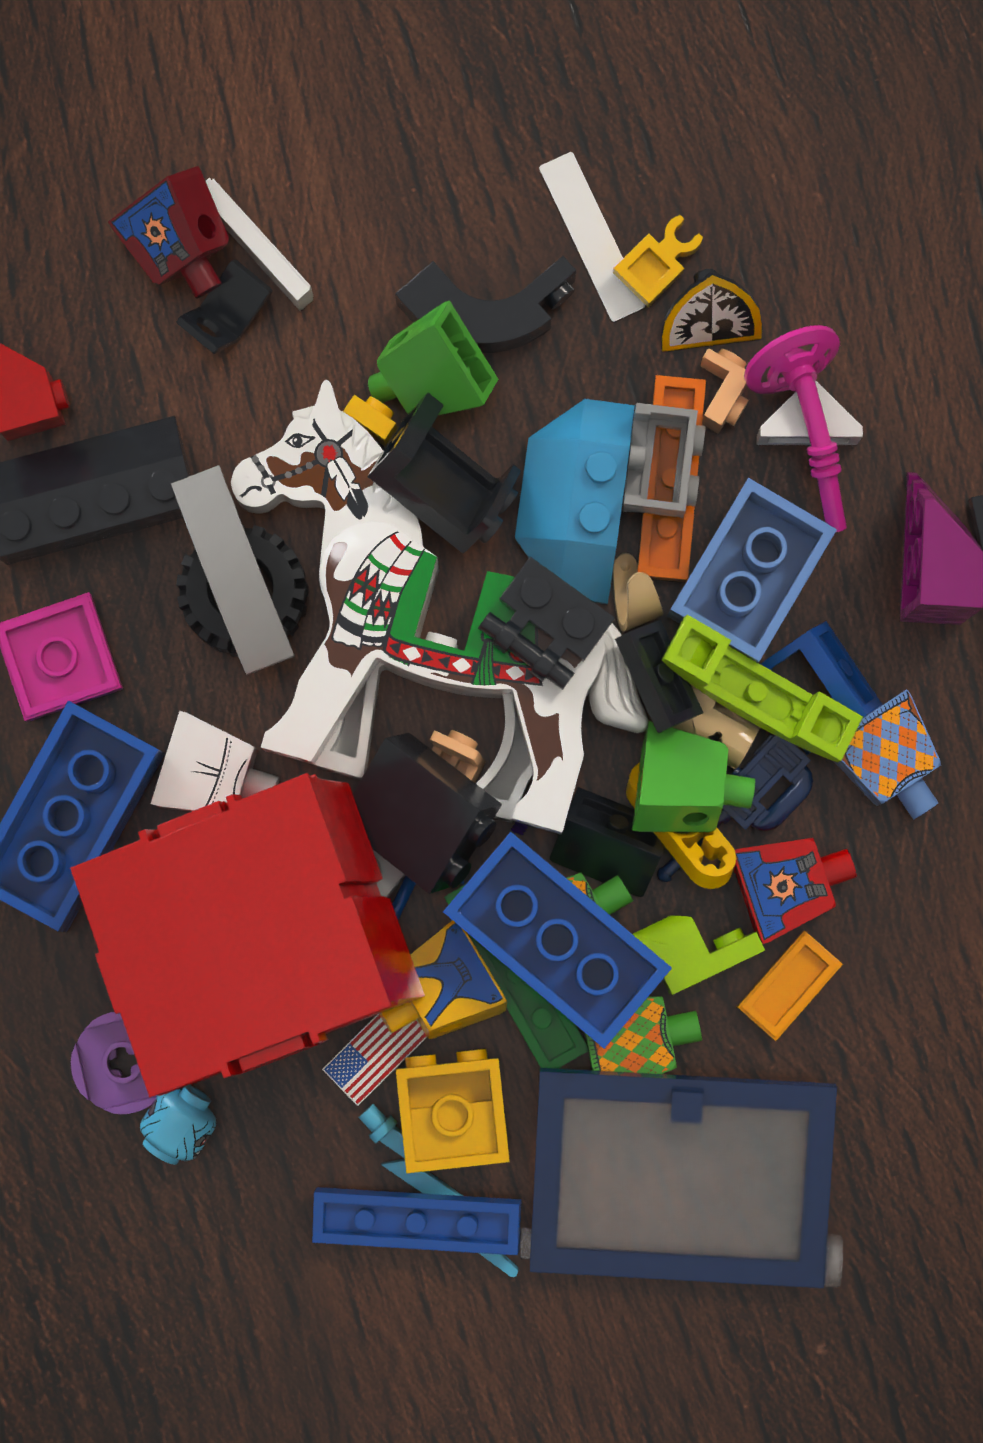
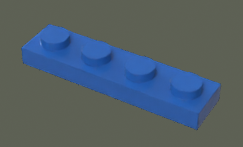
(416, 1221)

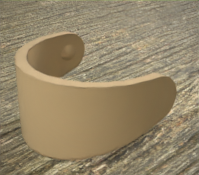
(634, 594)

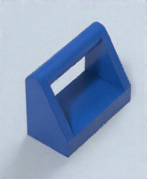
(832, 667)

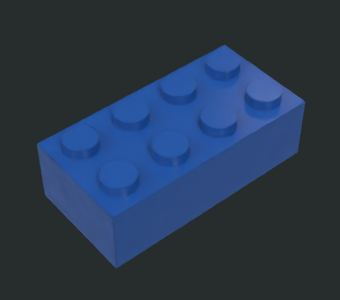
(70, 812)
(557, 940)

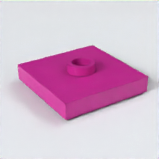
(58, 657)

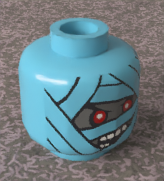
(178, 1125)

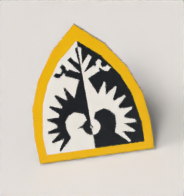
(711, 313)

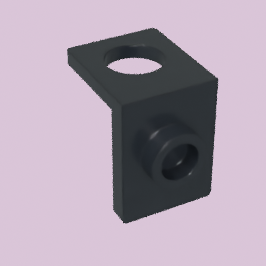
(227, 308)

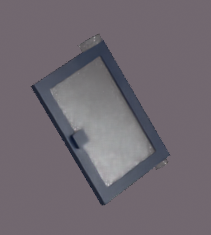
(684, 1179)

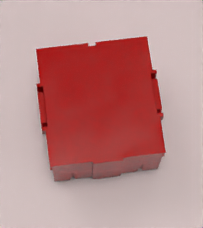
(245, 932)

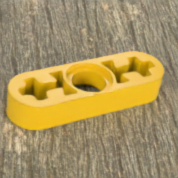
(688, 852)

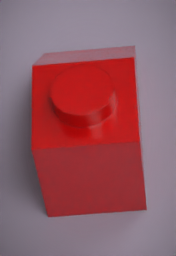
(28, 396)

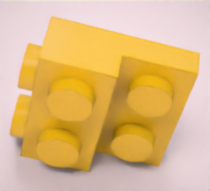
(452, 1112)

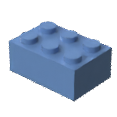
(753, 569)

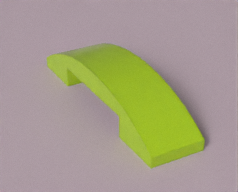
(758, 693)

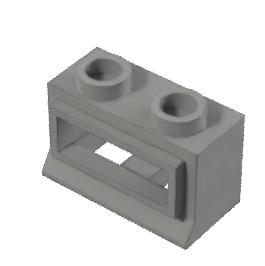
(691, 443)

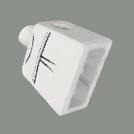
(206, 767)

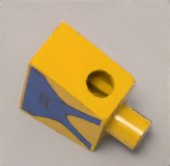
(455, 986)

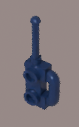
(771, 762)

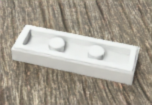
(260, 248)

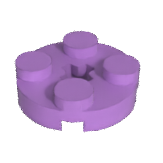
(93, 1072)

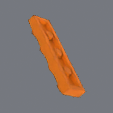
(668, 539)

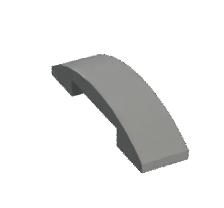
(232, 570)

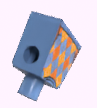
(893, 756)

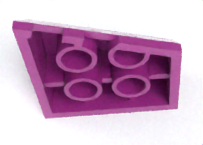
(939, 561)

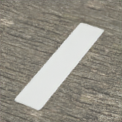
(589, 234)

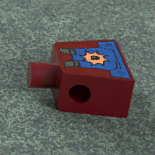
(175, 231)

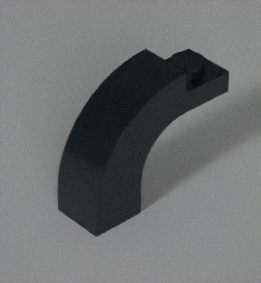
(497, 323)

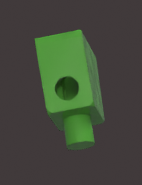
(437, 359)
(685, 783)

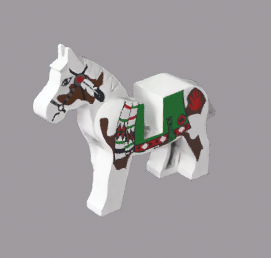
(377, 601)

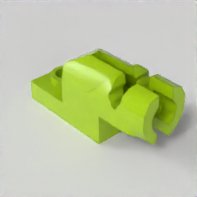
(682, 948)

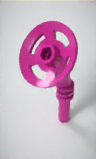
(800, 376)

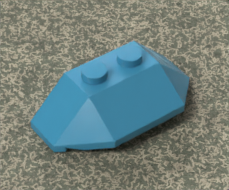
(576, 494)

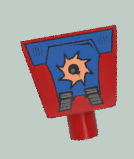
(788, 884)

